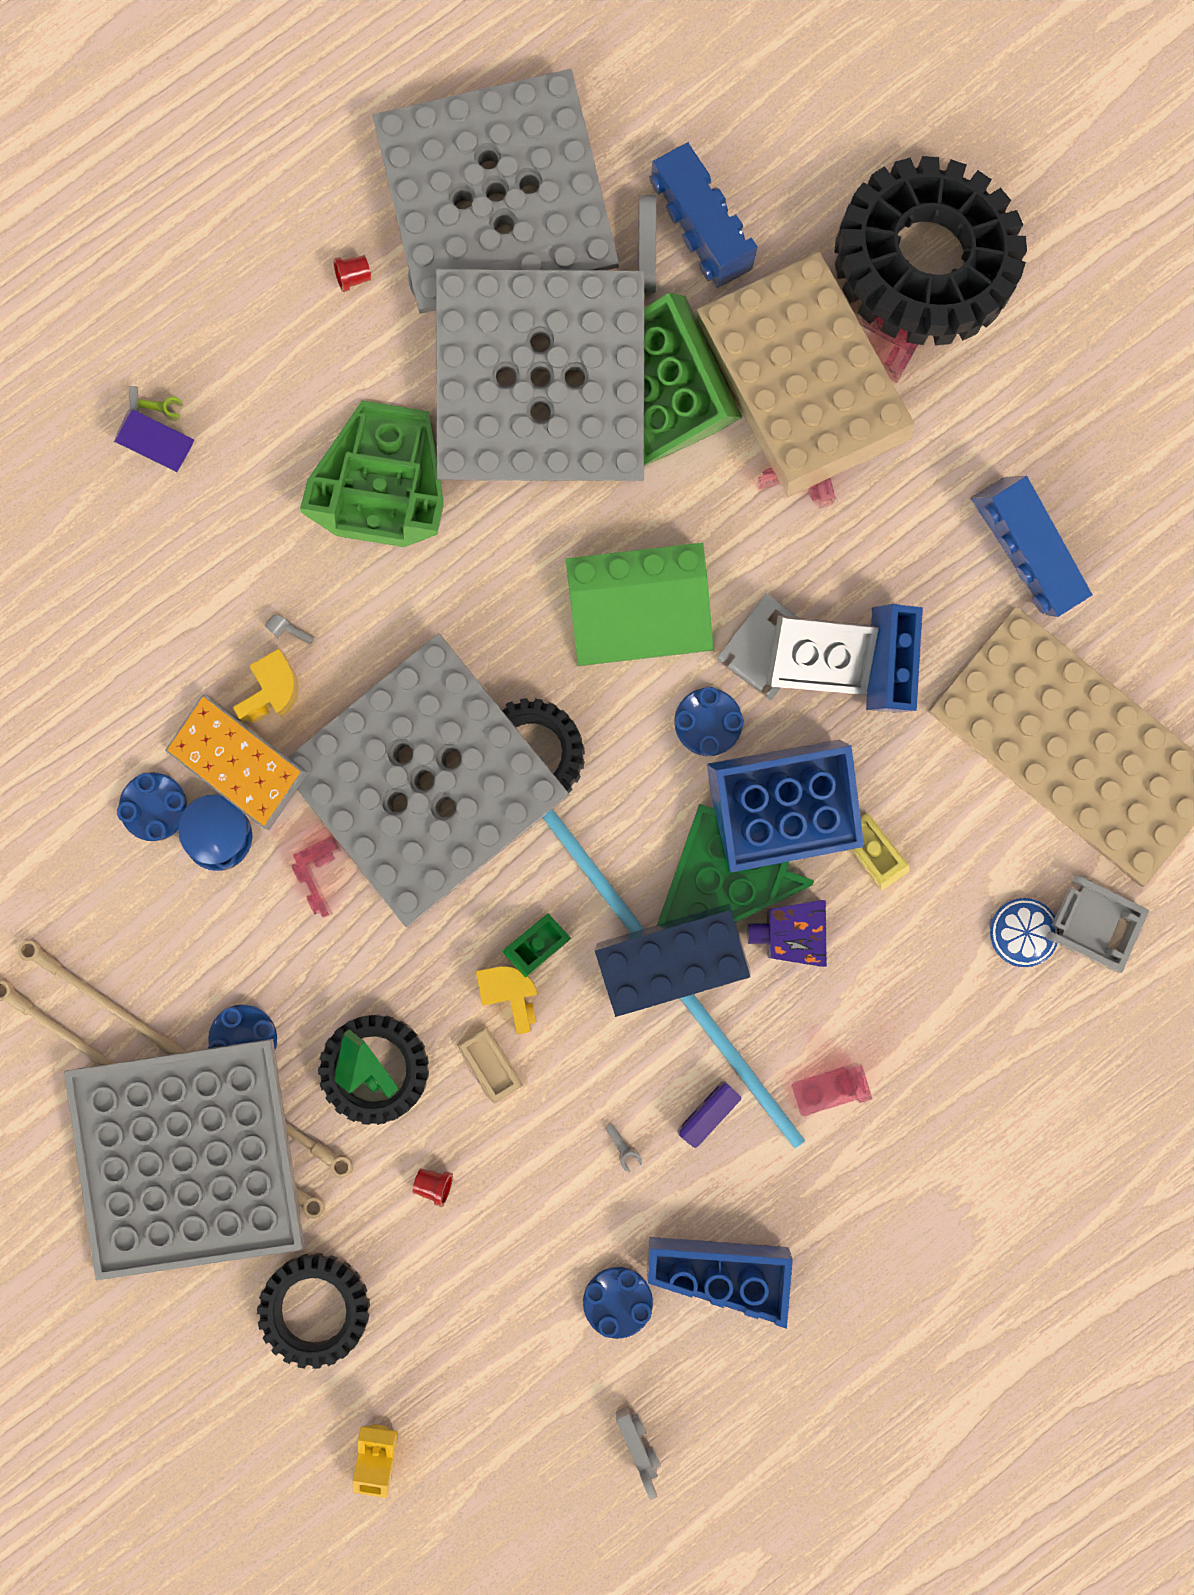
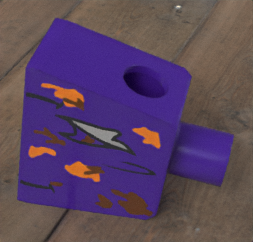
(794, 933)

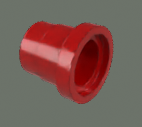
(351, 271)
(433, 1185)

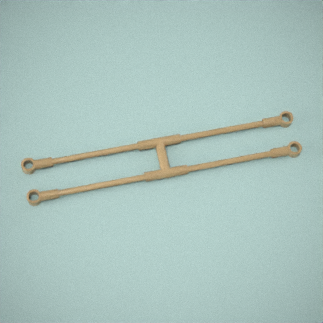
(163, 1043)

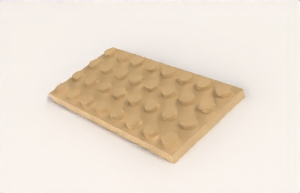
(1074, 745)

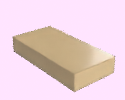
(490, 1065)

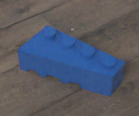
(702, 216)
(1032, 544)
(725, 1274)

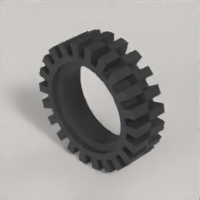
(561, 724)
(413, 1085)
(282, 1339)

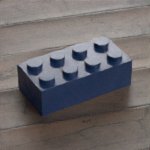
(672, 960)

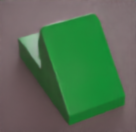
(536, 945)
(359, 1065)

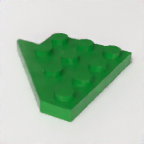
(706, 883)

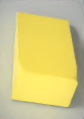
(879, 855)

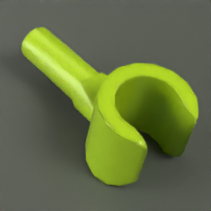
(162, 406)

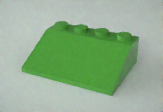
(682, 381)
(640, 604)

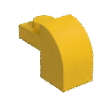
(278, 685)
(508, 984)
(375, 1460)

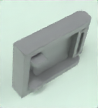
(754, 645)
(1089, 920)

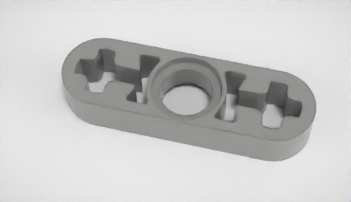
(647, 241)

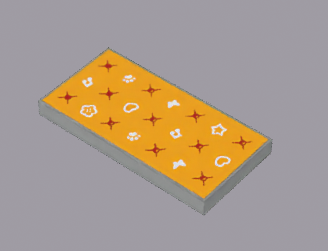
(236, 761)

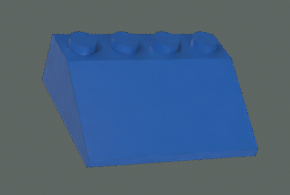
(786, 804)

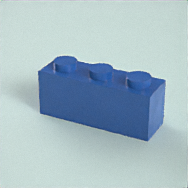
(895, 659)

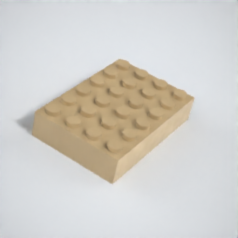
(805, 374)

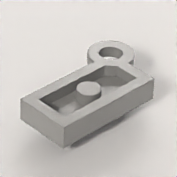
(644, 1458)

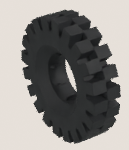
(921, 300)

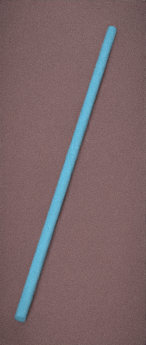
(690, 1001)

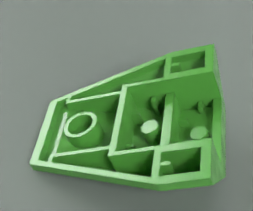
(378, 478)

